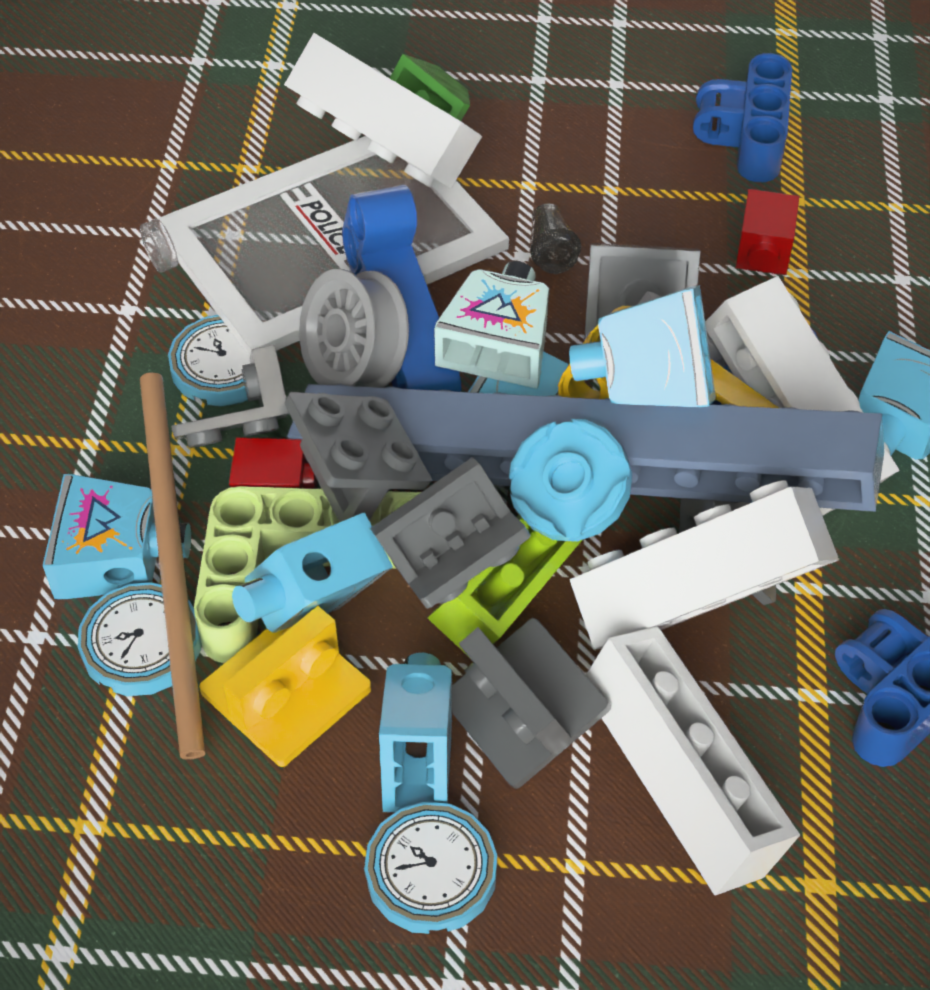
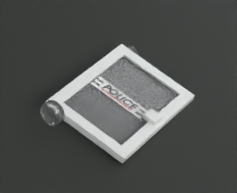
(274, 236)

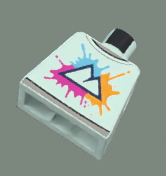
(496, 326)

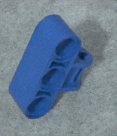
(749, 116)
(891, 679)

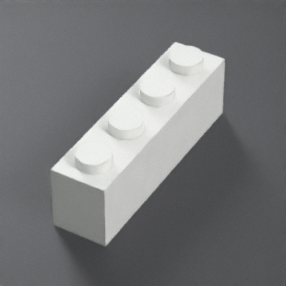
(383, 111)
(780, 356)
(706, 565)
(690, 761)

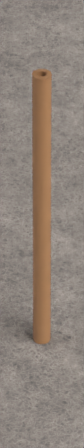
(172, 569)

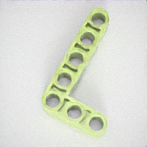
(241, 534)

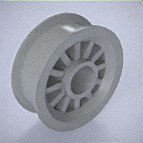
(353, 329)

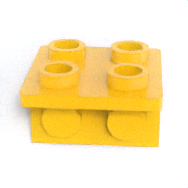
(287, 686)

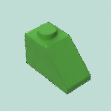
(432, 85)

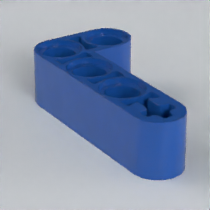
(380, 239)

